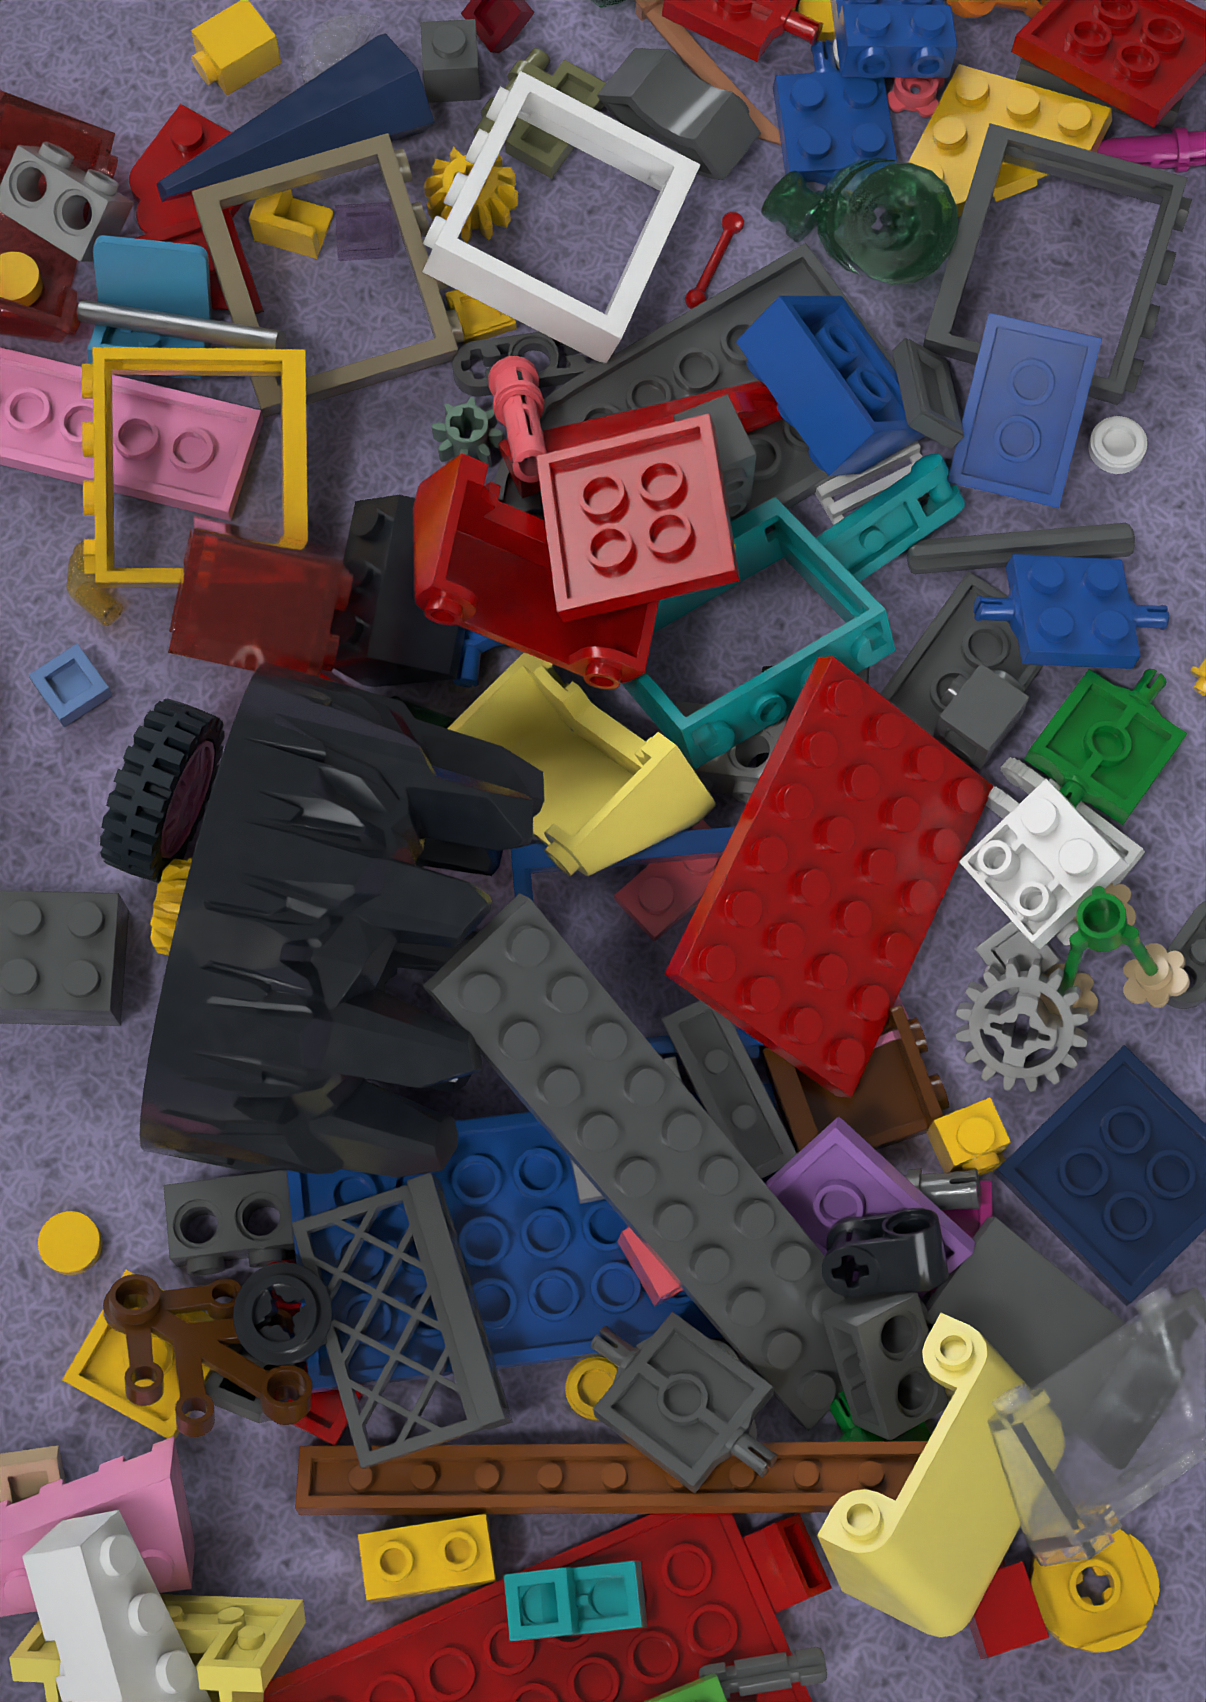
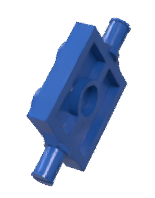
(831, 118)
(1071, 611)

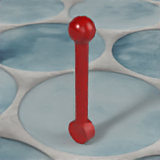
(732, 224)

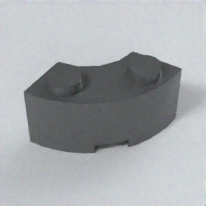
(665, 99)

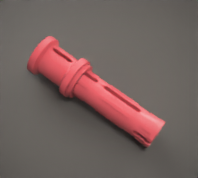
(519, 408)

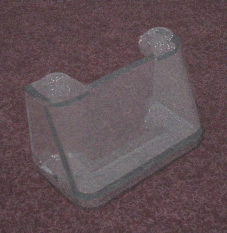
(1106, 1428)

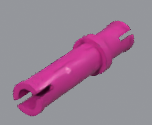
(1165, 151)

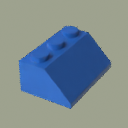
(829, 382)

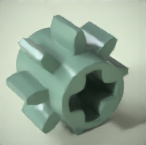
(463, 418)

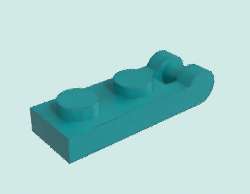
(894, 518)

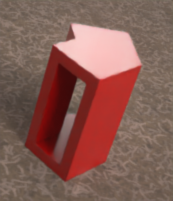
(787, 1563)

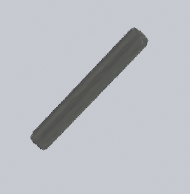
(997, 548)

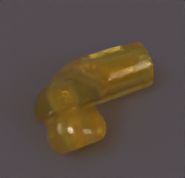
(84, 591)

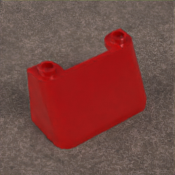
(493, 575)

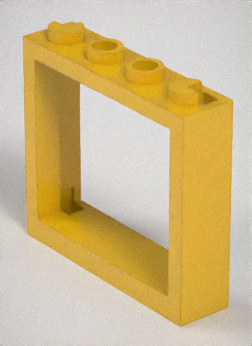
(98, 440)

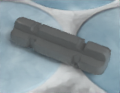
(769, 1672)

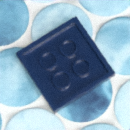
(1117, 1175)

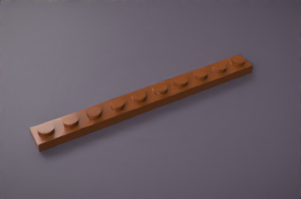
(591, 1480)

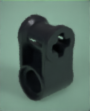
(889, 1252)

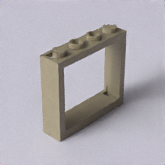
(412, 227)

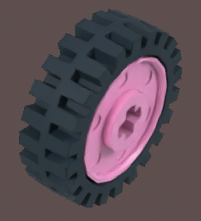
(161, 789)

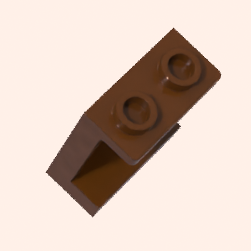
(889, 1103)

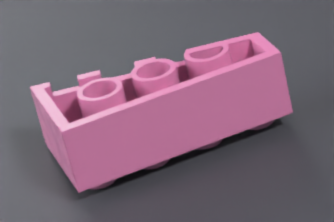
(145, 1492)

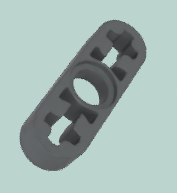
(516, 345)

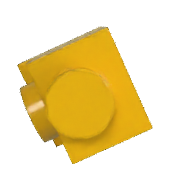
(970, 1138)

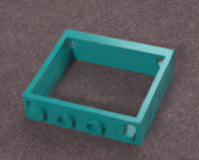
(774, 692)

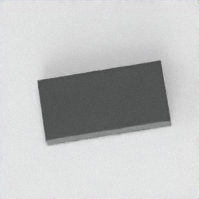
(927, 393)

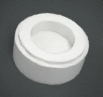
(1117, 444)

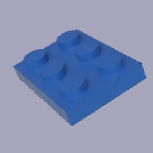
(1024, 409)

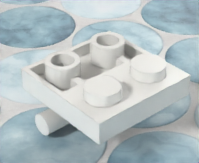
(1043, 864)

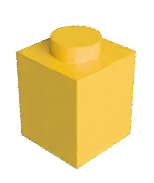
(234, 47)

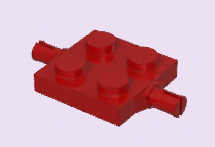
(743, 24)

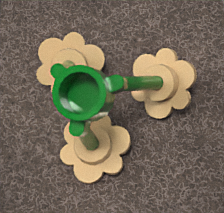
(1103, 925)

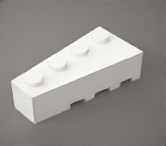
(107, 1616)

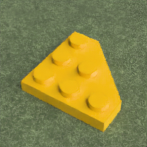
(975, 99)

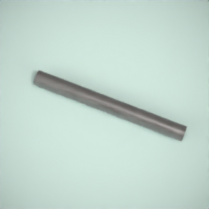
(180, 326)

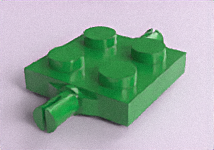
(1107, 744)

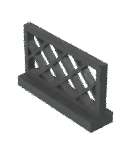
(454, 1306)

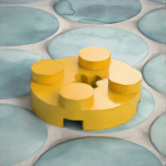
(1125, 1604)

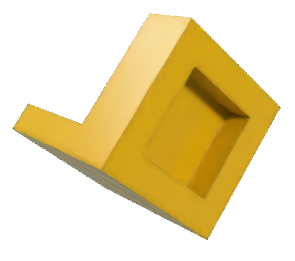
(290, 223)

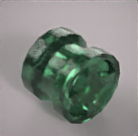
(793, 205)

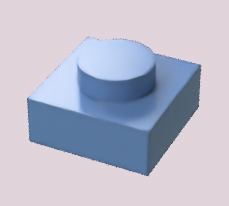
(70, 685)

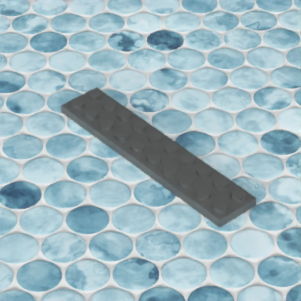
(647, 1148)

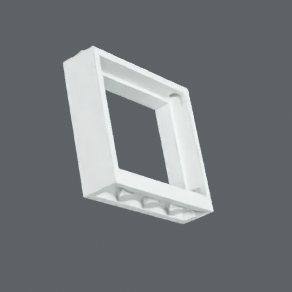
(518, 293)

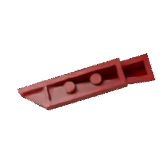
(751, 402)

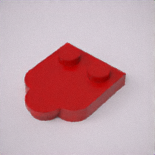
(178, 142)

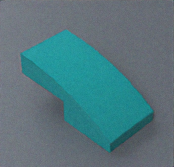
(575, 1601)

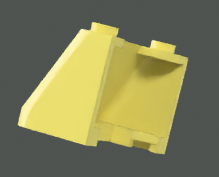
(601, 781)
(955, 1516)

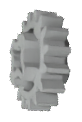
(1045, 1028)

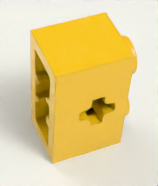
(427, 1558)

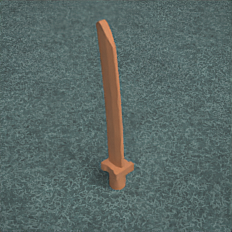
(700, 62)

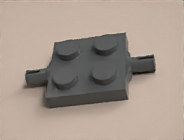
(683, 1401)

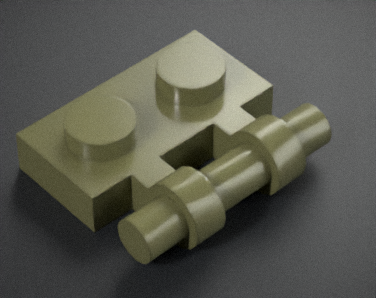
(529, 142)

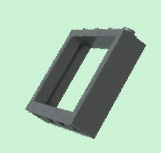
(1082, 167)

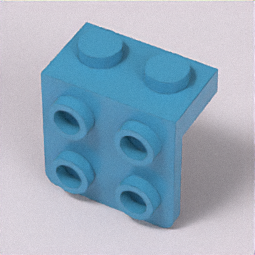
(154, 278)

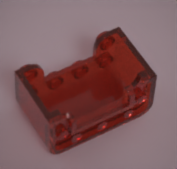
(258, 599)

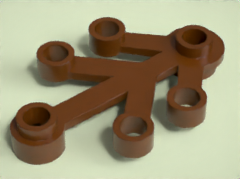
(198, 1345)

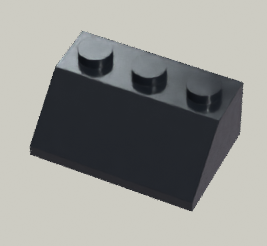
(383, 629)

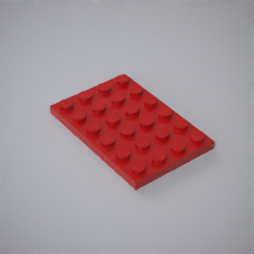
(831, 878)

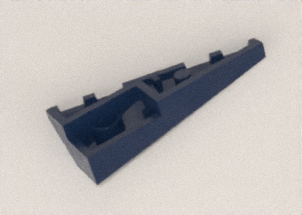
(352, 101)

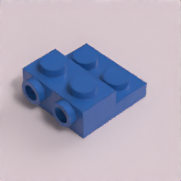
(894, 38)

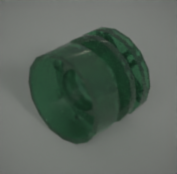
(916, 223)

